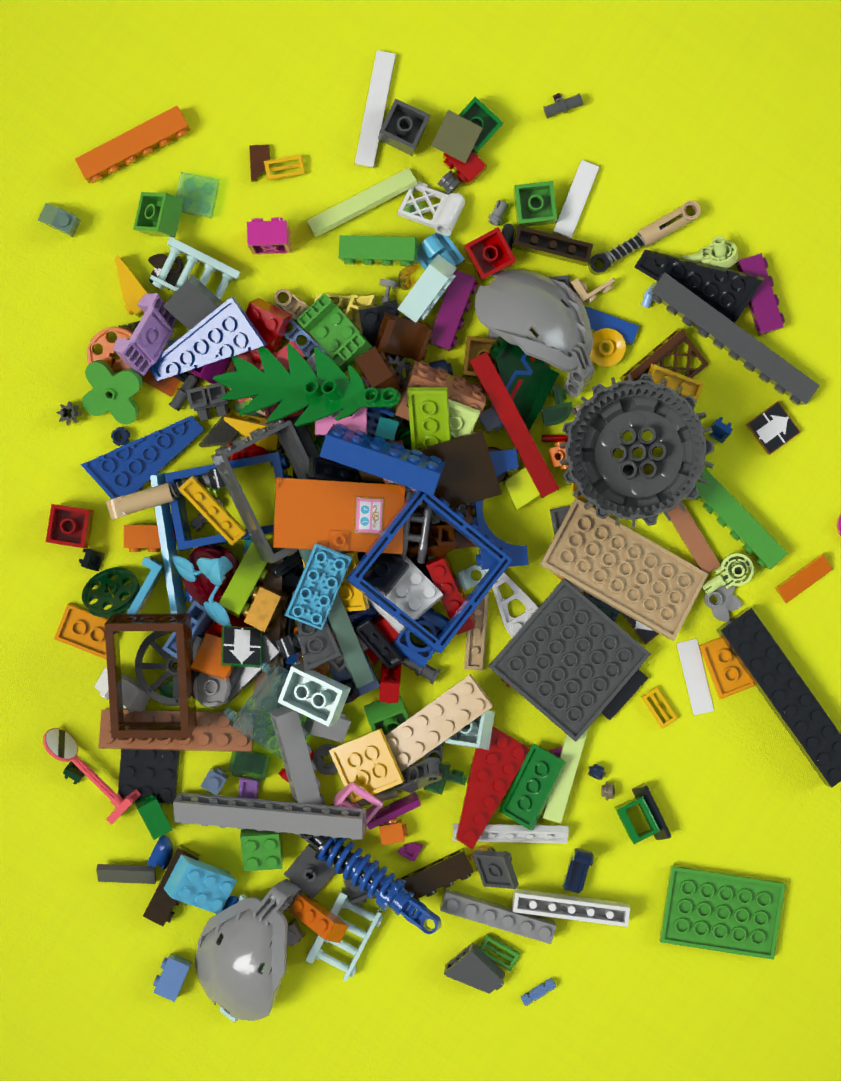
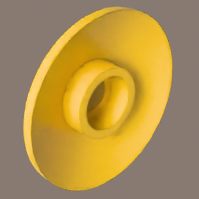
(616, 351)

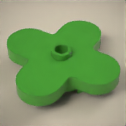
(112, 392)

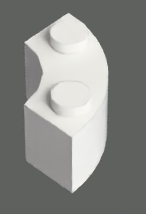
(133, 695)

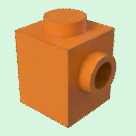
(393, 832)

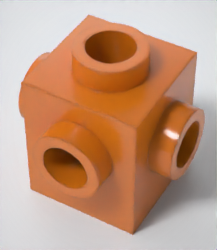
(557, 454)

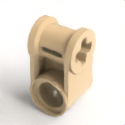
(292, 304)

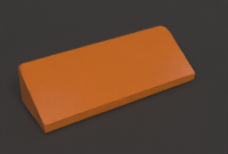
(803, 578)

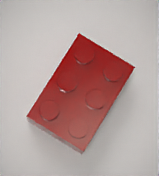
(270, 323)

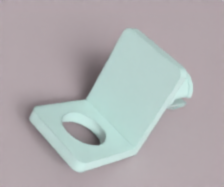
(465, 579)

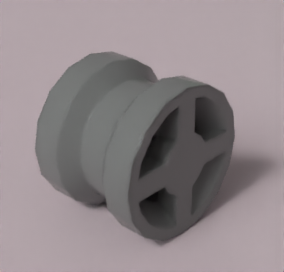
(449, 182)

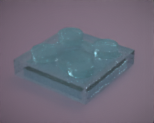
(198, 194)

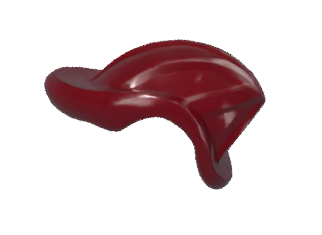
(203, 587)

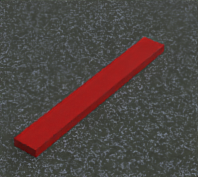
(514, 424)

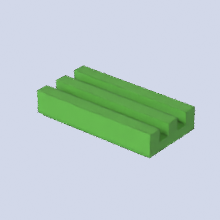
(513, 960)

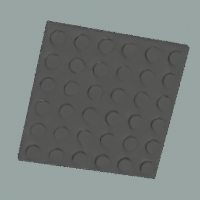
(569, 660)

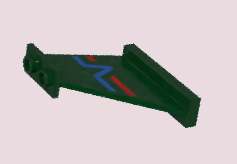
(524, 377)

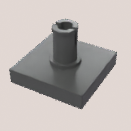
(495, 869)
(309, 872)

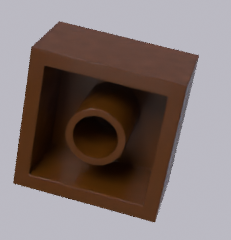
(378, 370)

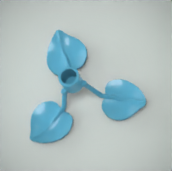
(215, 571)

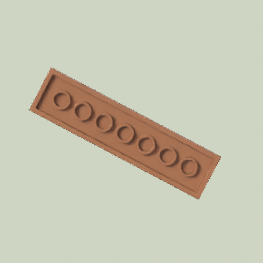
(211, 733)

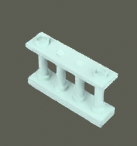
(194, 256)
(316, 952)

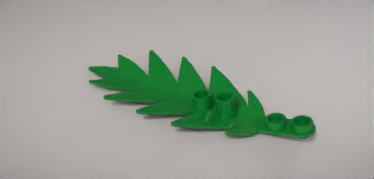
(323, 393)

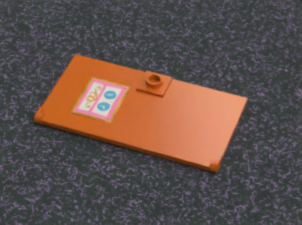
(335, 514)

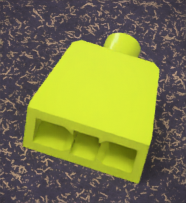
(520, 487)

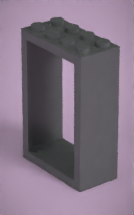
(299, 460)

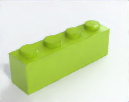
(244, 582)

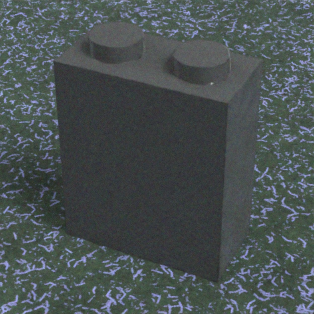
(192, 302)

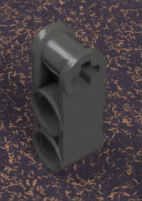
(420, 775)

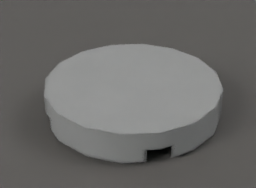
(211, 690)

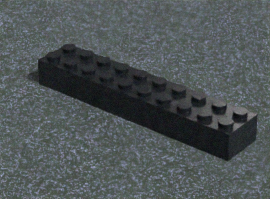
(785, 693)

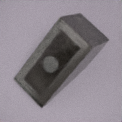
(220, 435)

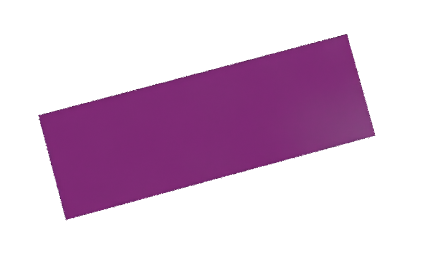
(394, 810)

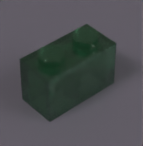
(250, 764)

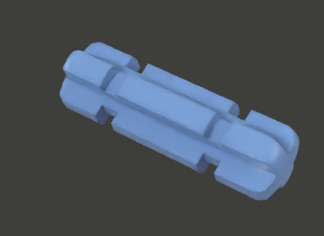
(538, 992)

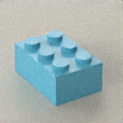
(200, 884)

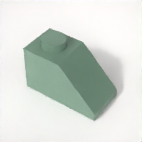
(59, 219)

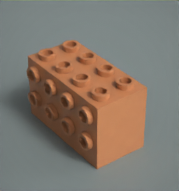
(458, 388)

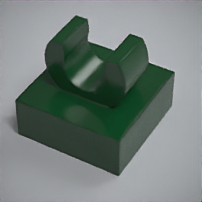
(73, 772)

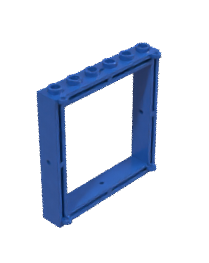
(470, 531)

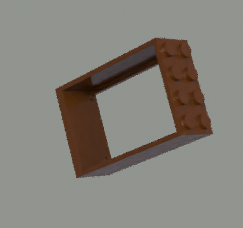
(174, 622)

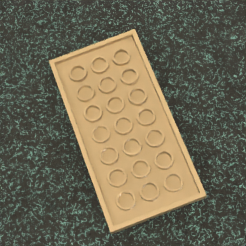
(624, 570)

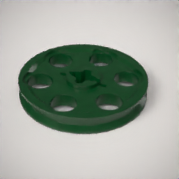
(104, 596)

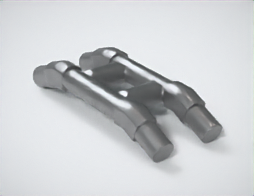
(423, 538)

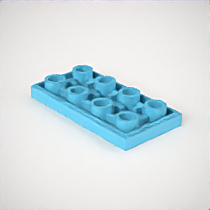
(318, 586)

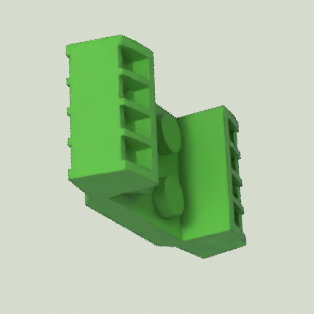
(334, 332)

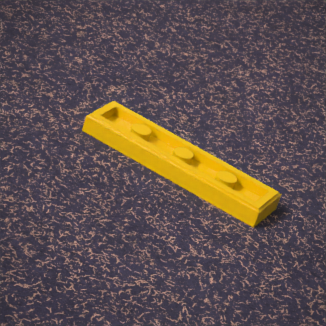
(212, 510)

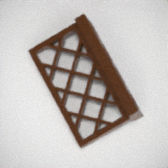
(662, 350)

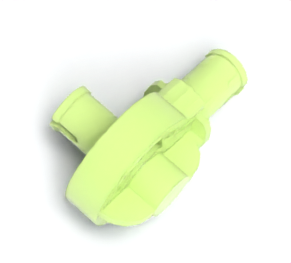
(716, 253)
(732, 571)

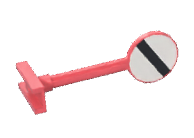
(65, 749)

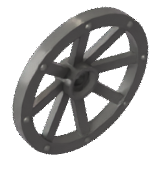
(150, 690)

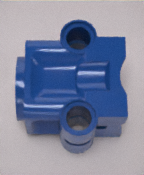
(421, 653)

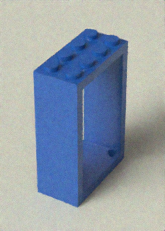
(179, 510)

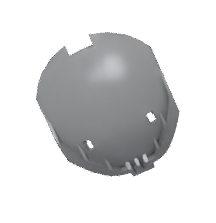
(531, 300)
(252, 935)

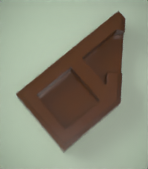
(258, 154)

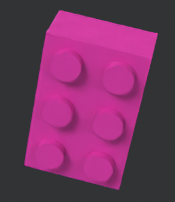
(268, 236)

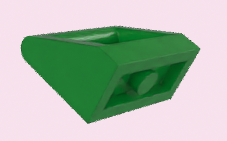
(634, 837)

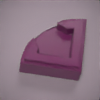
(410, 850)

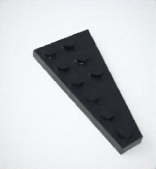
(719, 287)

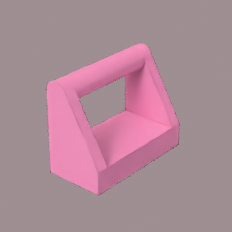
(342, 801)

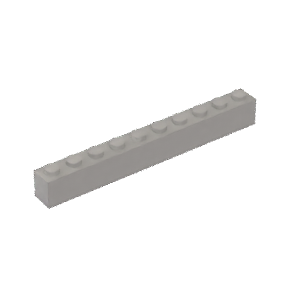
(270, 815)

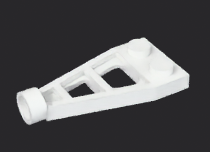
(512, 624)

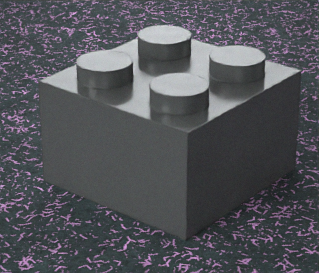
(403, 127)

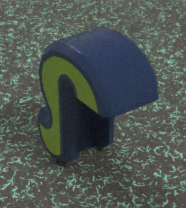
(577, 870)

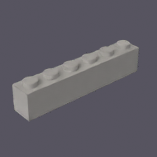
(296, 756)
(497, 916)

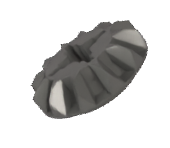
(320, 762)

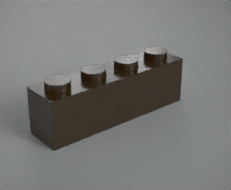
(552, 245)
(438, 874)
(162, 904)

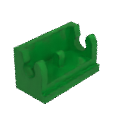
(153, 816)

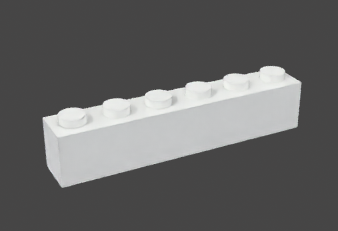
(571, 907)

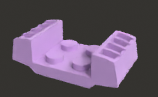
(149, 336)

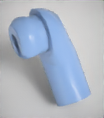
(646, 302)

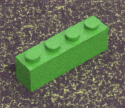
(378, 249)

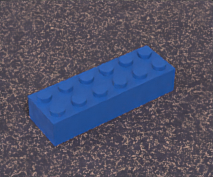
(382, 458)

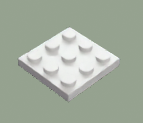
(412, 594)

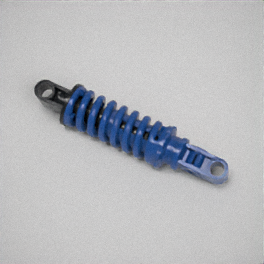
(372, 880)

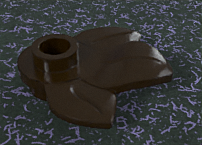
(158, 261)

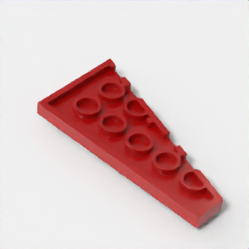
(487, 784)

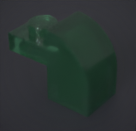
(559, 412)
(454, 776)

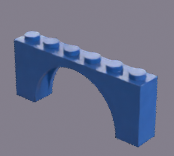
(502, 461)

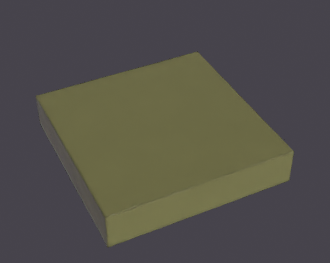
(456, 136)

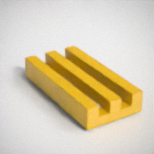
(268, 170)
(650, 693)

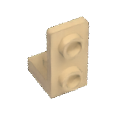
(580, 289)

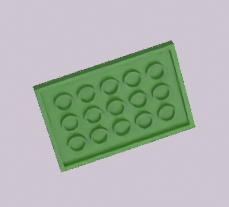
(722, 912)

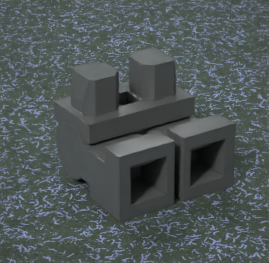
(203, 400)

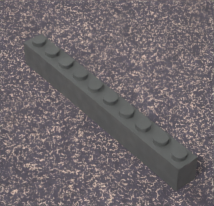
(733, 339)

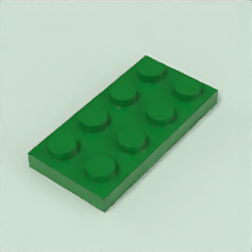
(532, 786)

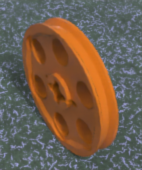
(102, 339)

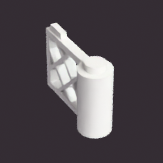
(447, 210)

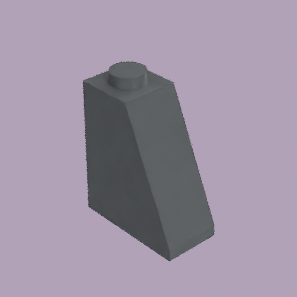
(475, 969)

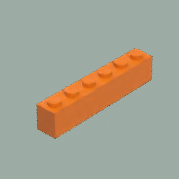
(132, 144)

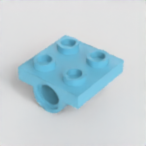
(440, 245)

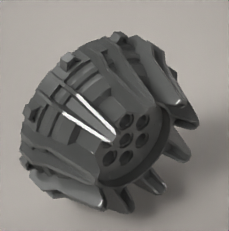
(636, 409)

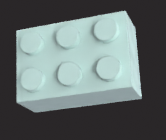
(428, 289)
(314, 695)

